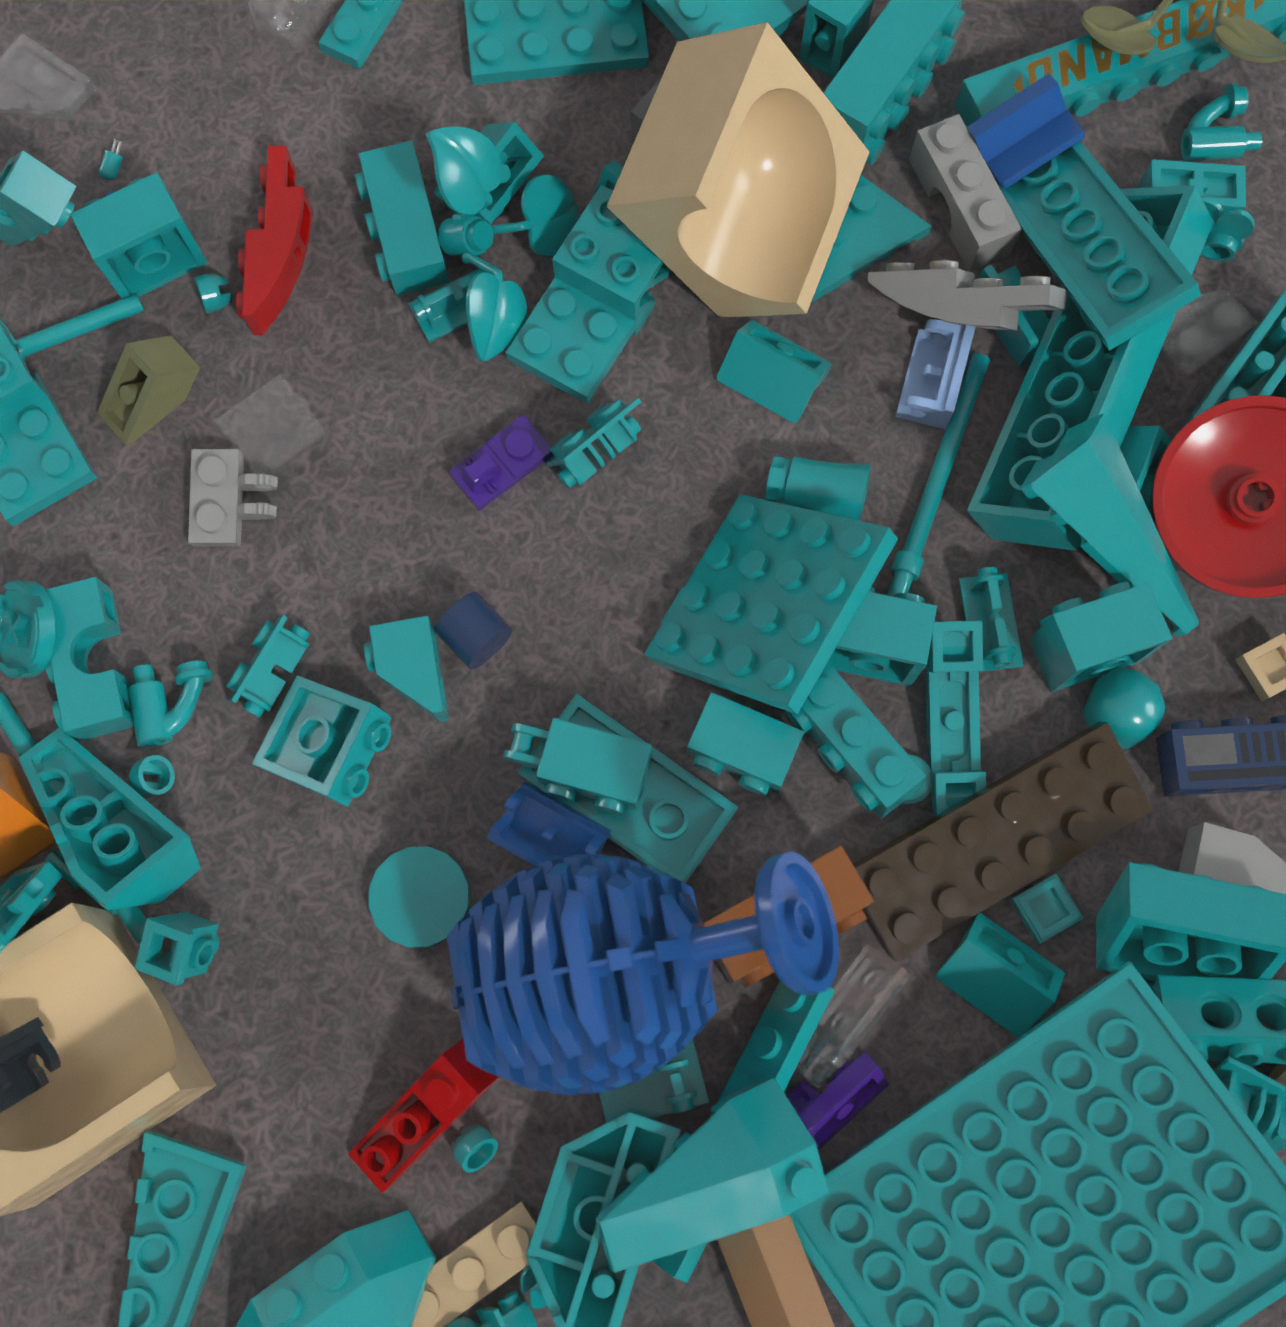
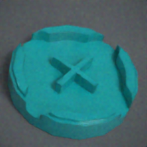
(26, 629)
(418, 896)

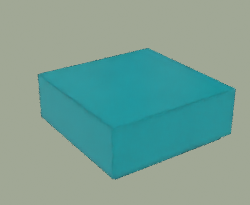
(1046, 909)

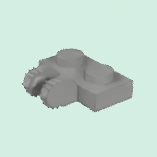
(217, 497)

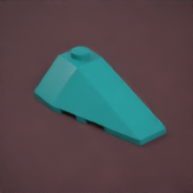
(106, 830)
(727, 1177)

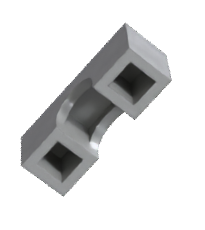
(980, 216)

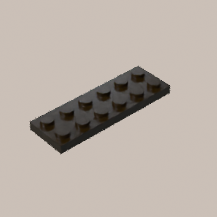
(1000, 839)

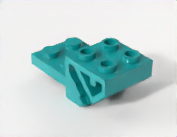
(591, 303)
(36, 446)

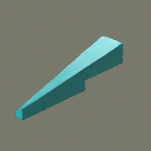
(1098, 497)

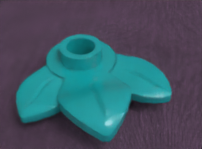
(1227, 232)

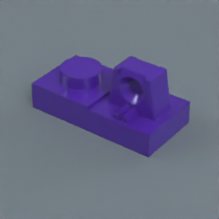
(501, 462)
(846, 1096)

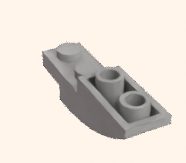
(961, 299)

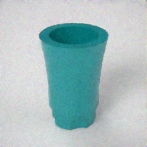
(819, 485)

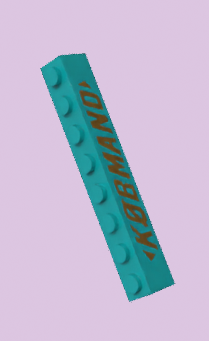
(1095, 74)

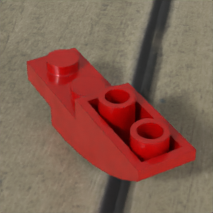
(277, 249)

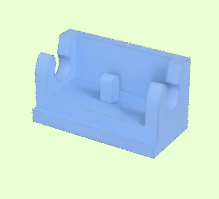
(935, 373)

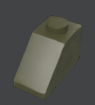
(146, 386)

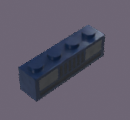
(1223, 757)

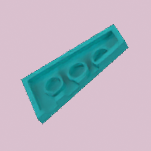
(177, 1230)

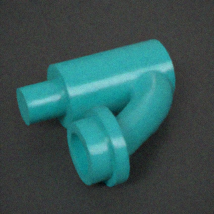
(1223, 142)
(149, 705)

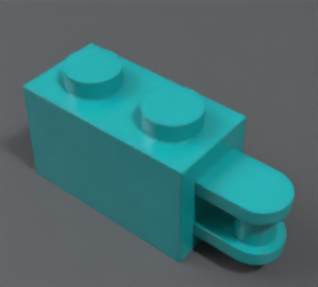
(584, 763)

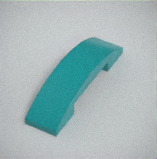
(954, 712)

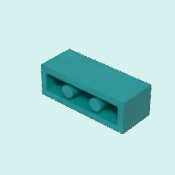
(401, 219)

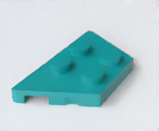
(24, 896)

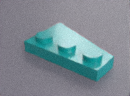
(869, 233)

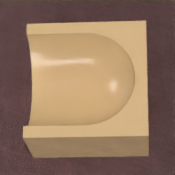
(740, 174)
(116, 1044)

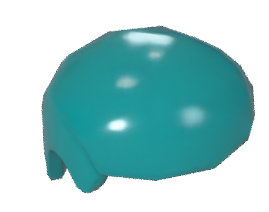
(1128, 703)

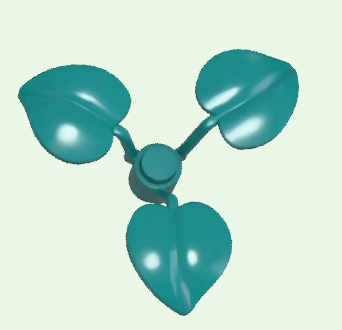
(465, 173)

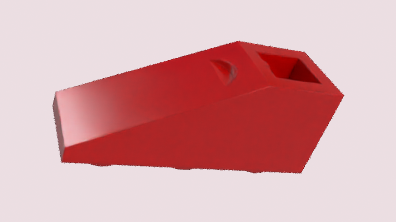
(421, 1117)

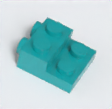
(324, 741)

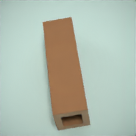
(775, 1276)

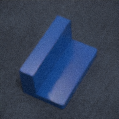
(1026, 131)

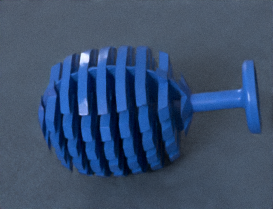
(606, 969)

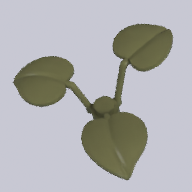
(1127, 35)

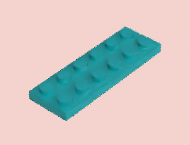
(1099, 246)

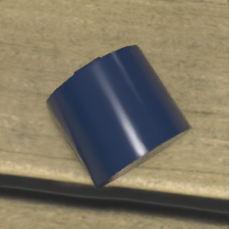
(473, 630)

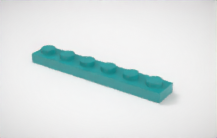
(771, 1051)

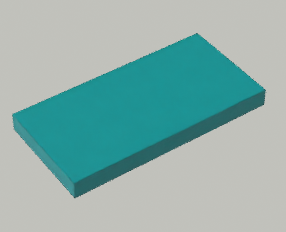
(675, 813)

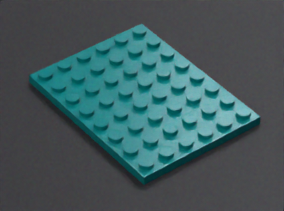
(1062, 1188)

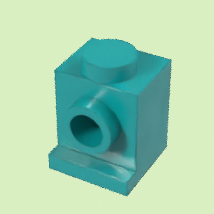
(191, 950)

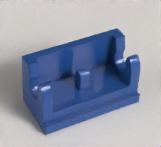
(545, 828)

